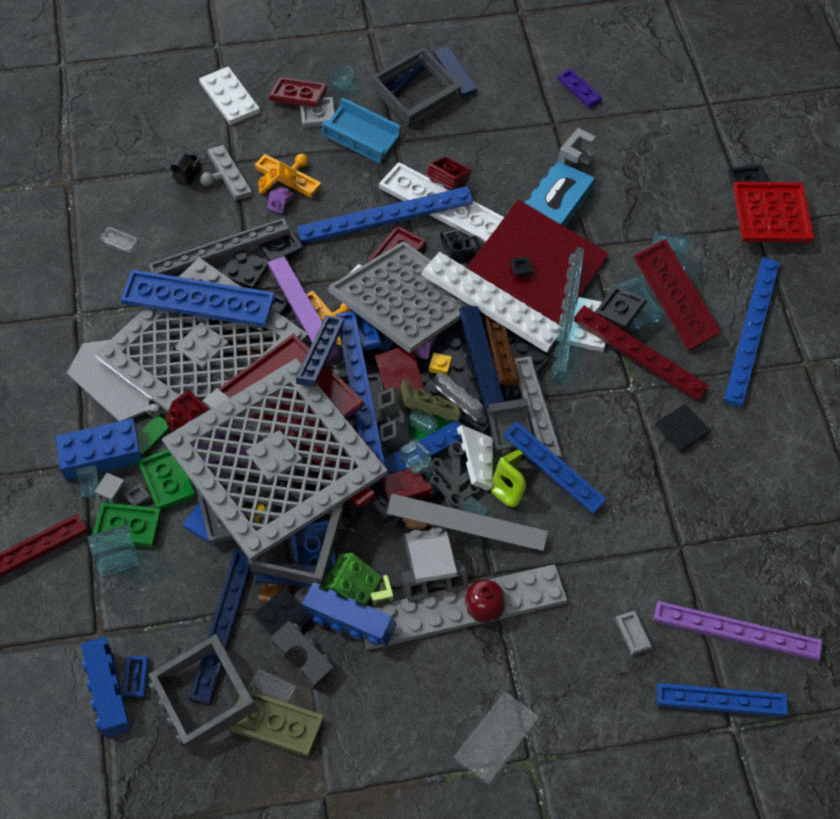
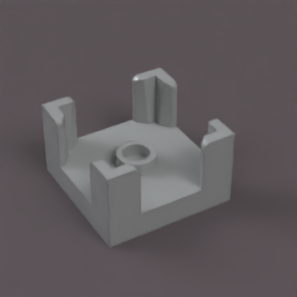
(572, 151)

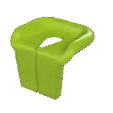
(506, 469)

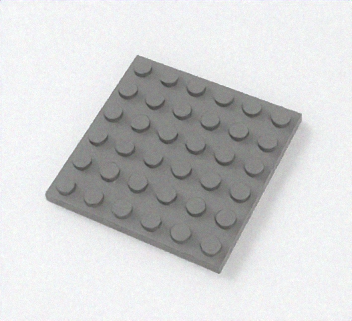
(398, 298)

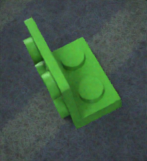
(352, 579)

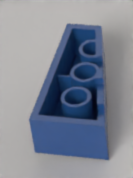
(349, 616)
(105, 687)

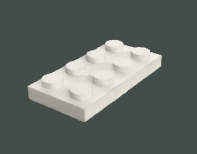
(229, 95)

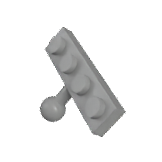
(227, 171)

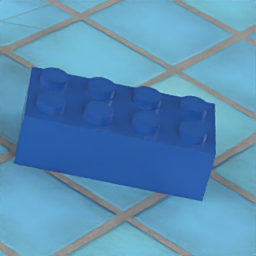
(105, 446)

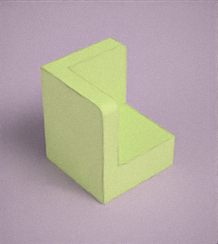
(384, 595)

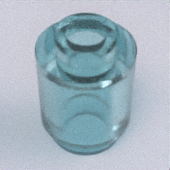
(423, 421)

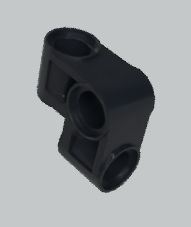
(186, 167)
(459, 247)

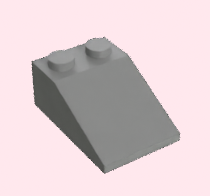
(430, 554)

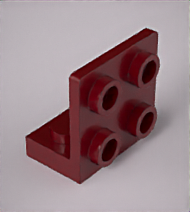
(183, 410)
(407, 484)

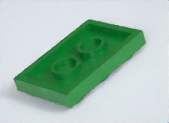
(165, 480)
(141, 521)

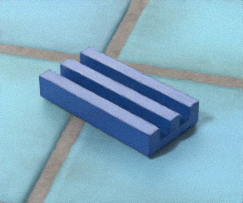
(134, 694)

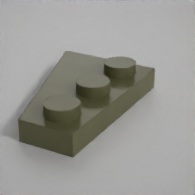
(421, 400)

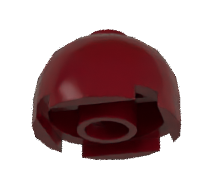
(485, 601)

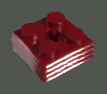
(448, 173)

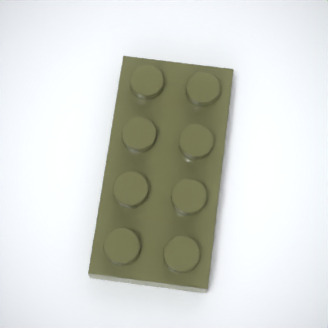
(280, 725)

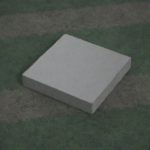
(315, 116)

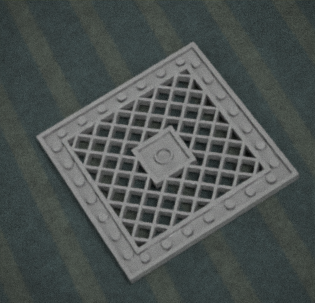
(199, 346)
(273, 459)

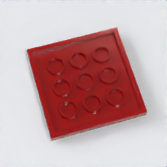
(772, 212)

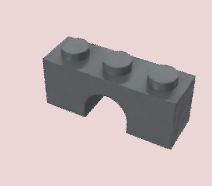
(396, 432)
(420, 590)
(290, 639)

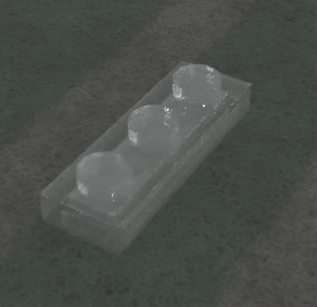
(458, 396)

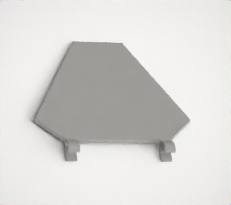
(110, 389)

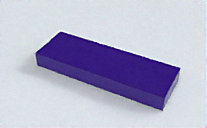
(579, 88)

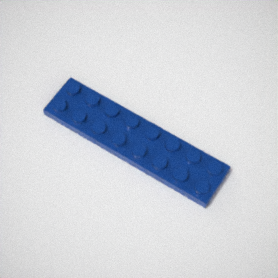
(198, 298)

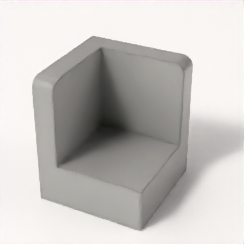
(108, 489)

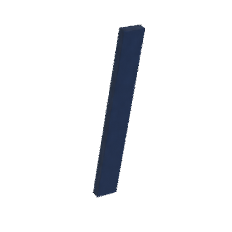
(222, 626)

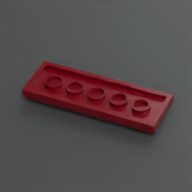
(676, 294)

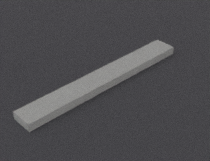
(467, 522)

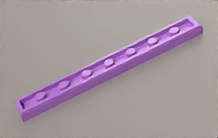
(298, 300)
(738, 631)

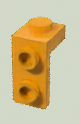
(277, 173)

